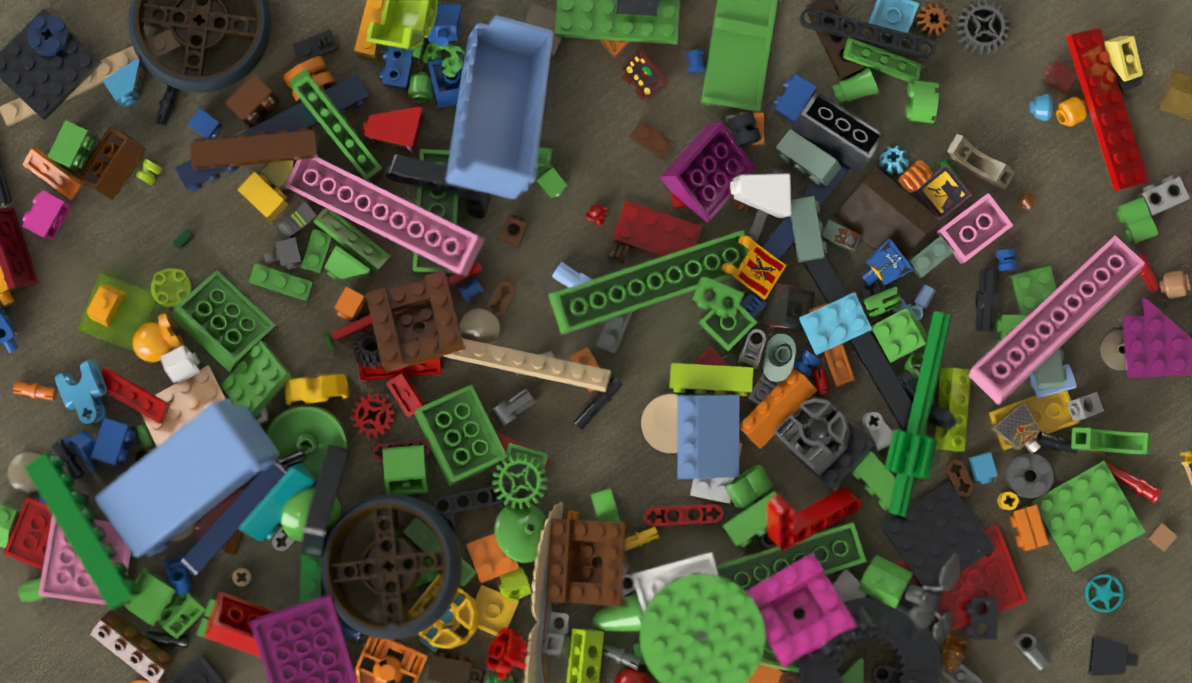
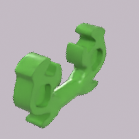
(452, 64)

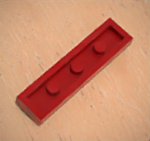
(425, 368)
(135, 396)

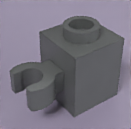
(287, 252)

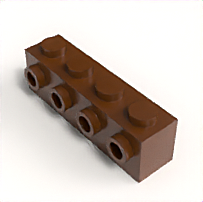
(132, 647)

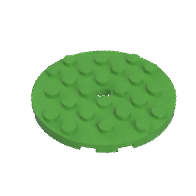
(705, 605)

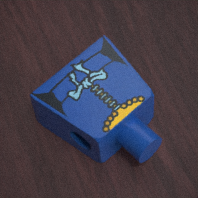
(886, 264)
(11, 331)

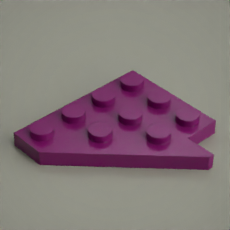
(1155, 345)

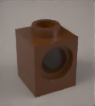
(514, 240)

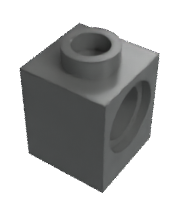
(557, 645)

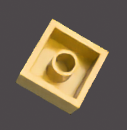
(263, 197)

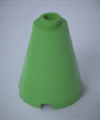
(620, 618)

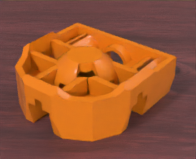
(395, 667)

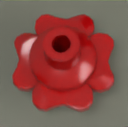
(597, 213)

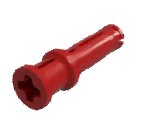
(1139, 485)

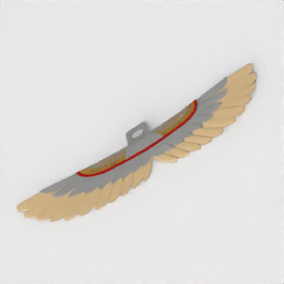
(542, 609)

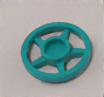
(1104, 593)

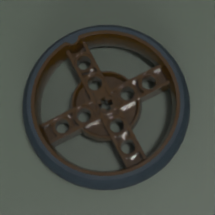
(192, 77)
(335, 573)

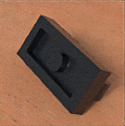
(315, 46)

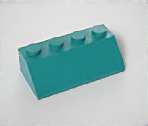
(267, 514)

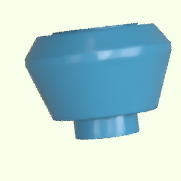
(1042, 107)

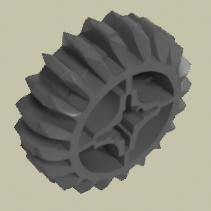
(988, 33)

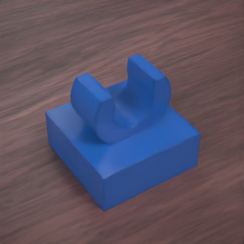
(753, 304)

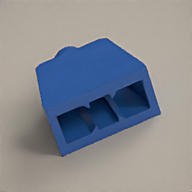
(447, 24)

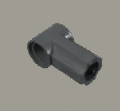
(510, 409)
(1033, 651)

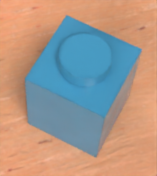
(983, 467)

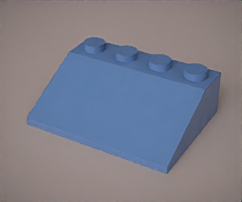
(708, 436)

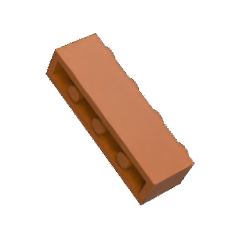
(776, 408)

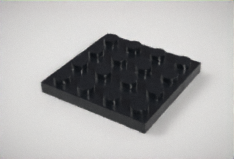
(41, 79)
(934, 531)

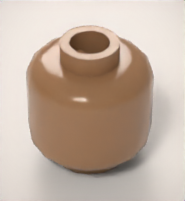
(1175, 284)

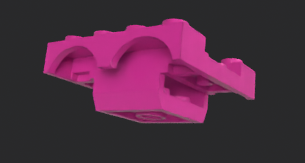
(787, 592)

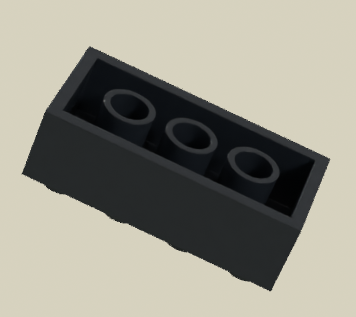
(838, 132)

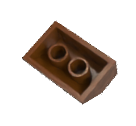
(111, 163)

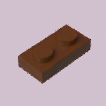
(651, 139)

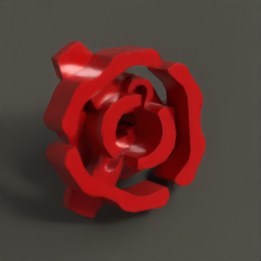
(509, 650)

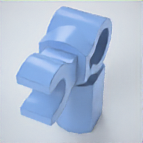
(921, 301)

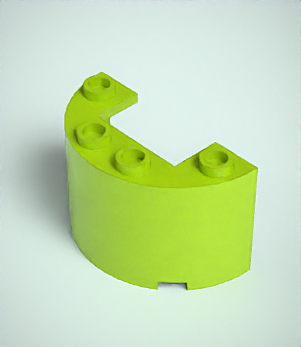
(404, 23)

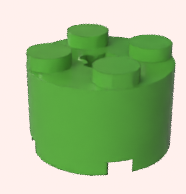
(922, 101)

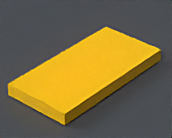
(1048, 412)

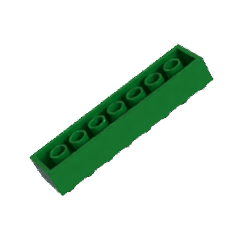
(81, 530)

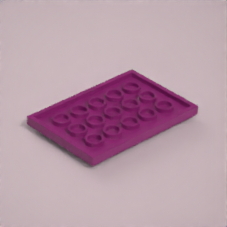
(303, 644)

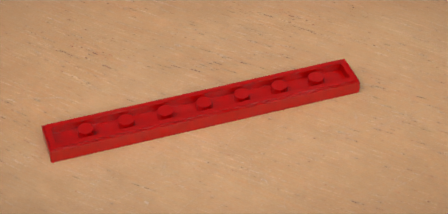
(367, 321)

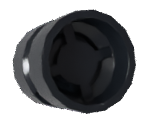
(745, 129)

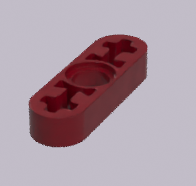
(386, 445)

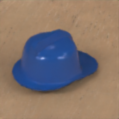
(83, 446)

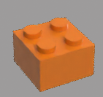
(490, 559)

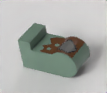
(840, 236)

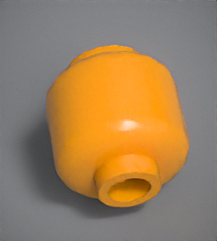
(1071, 111)

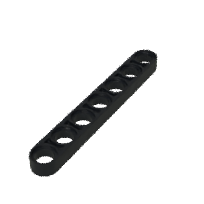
(878, 31)

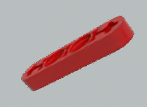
(683, 515)

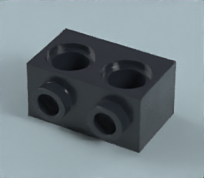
(988, 617)

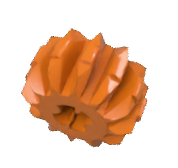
(914, 176)

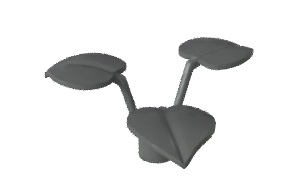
(927, 603)

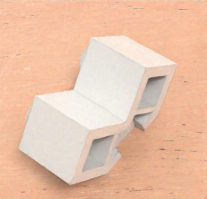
(181, 364)

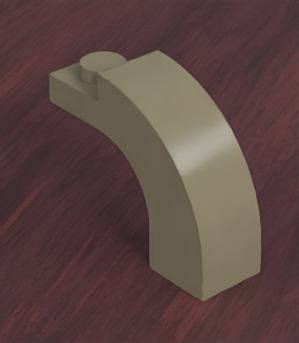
(979, 164)

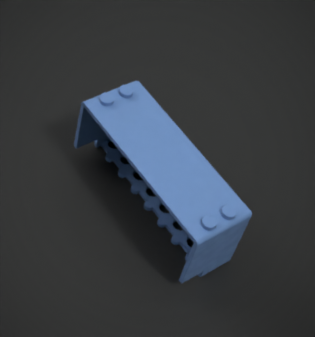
(500, 107)
(186, 477)

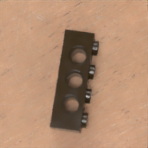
(842, 67)

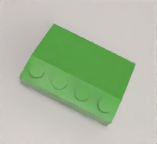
(222, 320)
(460, 435)

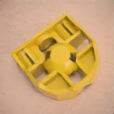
(317, 389)
(464, 614)

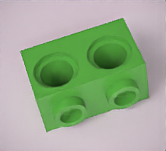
(719, 292)
(181, 613)

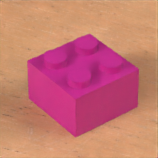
(46, 215)

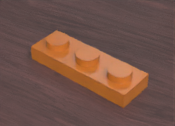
(52, 173)

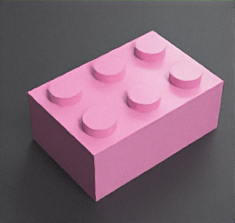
(975, 228)

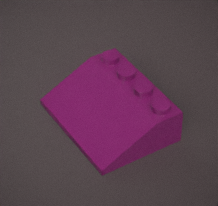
(706, 169)

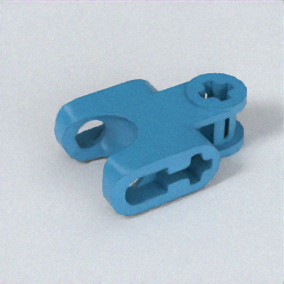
(86, 394)

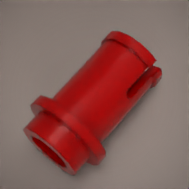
(821, 383)

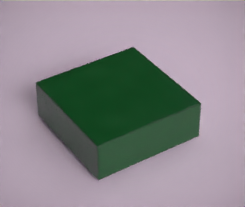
(182, 240)

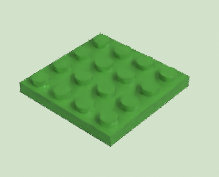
(1088, 516)

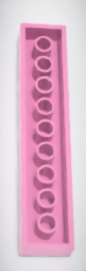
(385, 214)
(1056, 319)

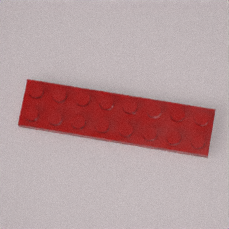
(1107, 109)

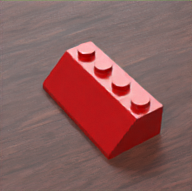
(231, 623)

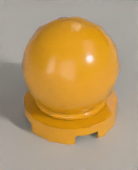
(156, 339)

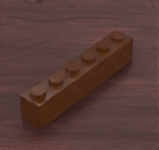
(253, 149)

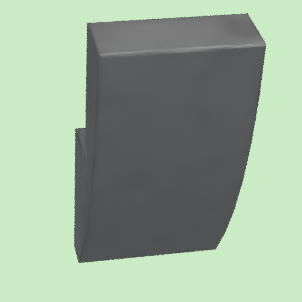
(762, 390)

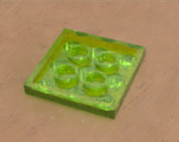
(130, 316)

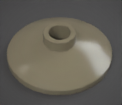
(1110, 350)

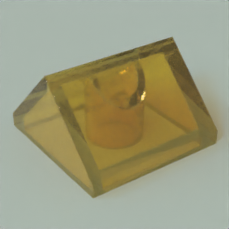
(1178, 96)

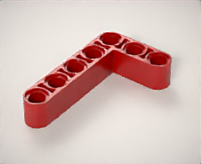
(790, 529)

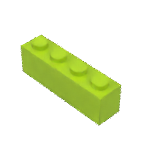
(711, 378)

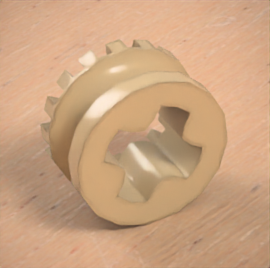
(235, 577)

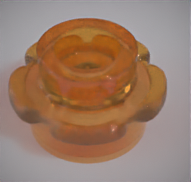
(1026, 201)

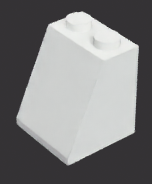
(764, 192)

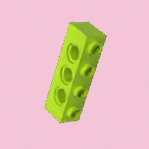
(954, 396)
(585, 656)

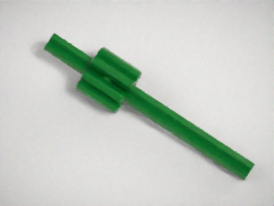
(911, 451)

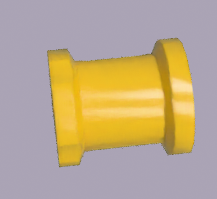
(1013, 503)

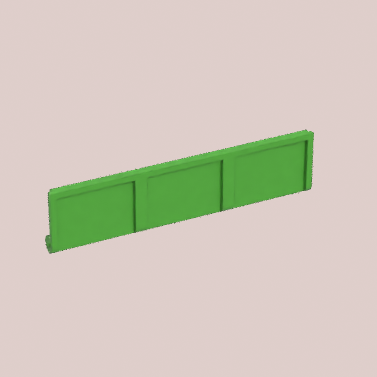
(739, 53)

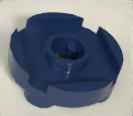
(54, 44)

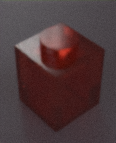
(1059, 77)

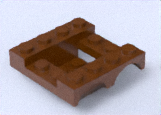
(396, 333)
(573, 562)

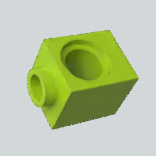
(514, 585)

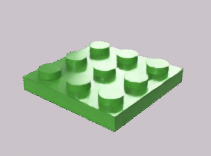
(256, 379)

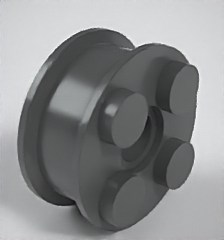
(1042, 476)

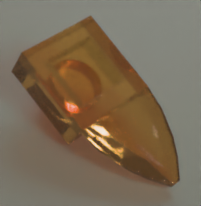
(953, 653)

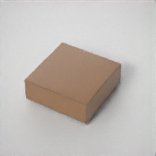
(1162, 537)

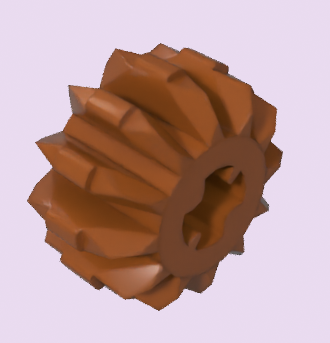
(941, 21)

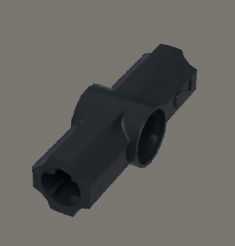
(987, 300)

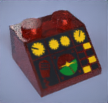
(644, 77)

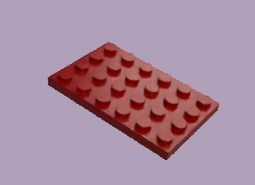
(988, 577)

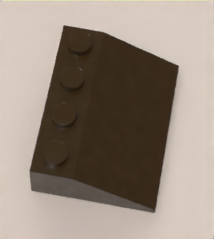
(884, 211)

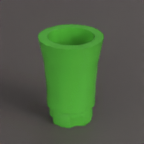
(855, 87)

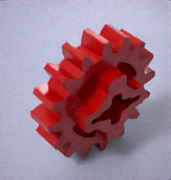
(360, 422)

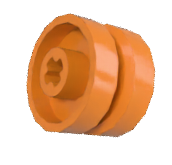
(316, 67)

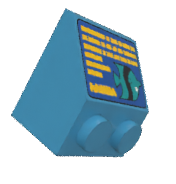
(126, 83)

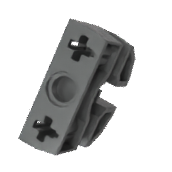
(819, 456)

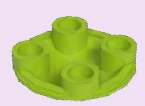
(170, 287)

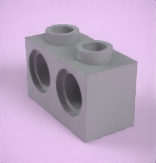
(1165, 200)

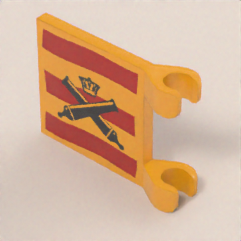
(758, 270)

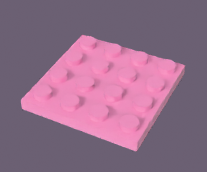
(63, 571)

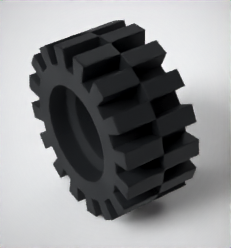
(362, 352)

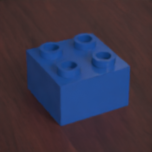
(114, 442)

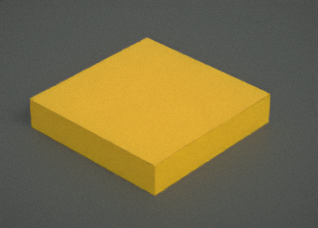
(494, 610)

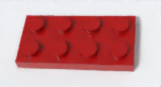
(654, 230)

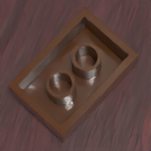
(253, 102)

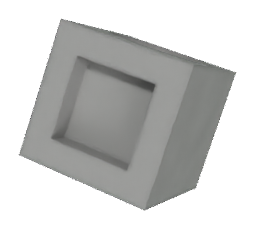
(1085, 406)

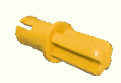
(641, 538)

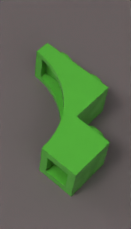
(1111, 441)

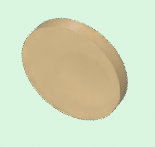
(660, 423)

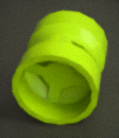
(149, 172)

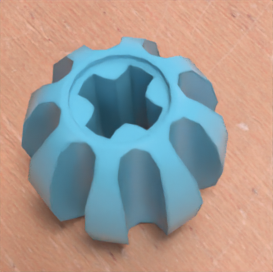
(887, 160)

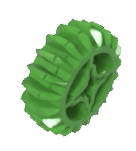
(535, 490)

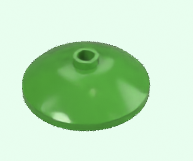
(296, 511)
(513, 532)

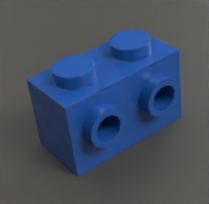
(397, 67)

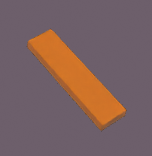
(837, 361)

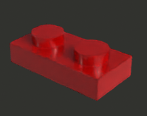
(405, 394)

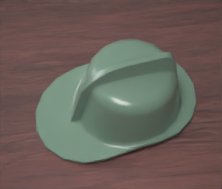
(779, 357)

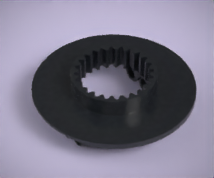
(876, 619)

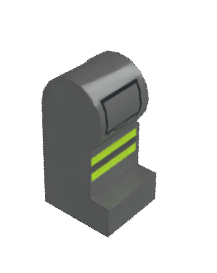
(297, 221)

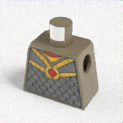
(1018, 428)

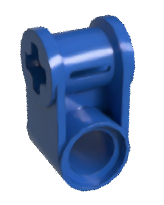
(178, 575)

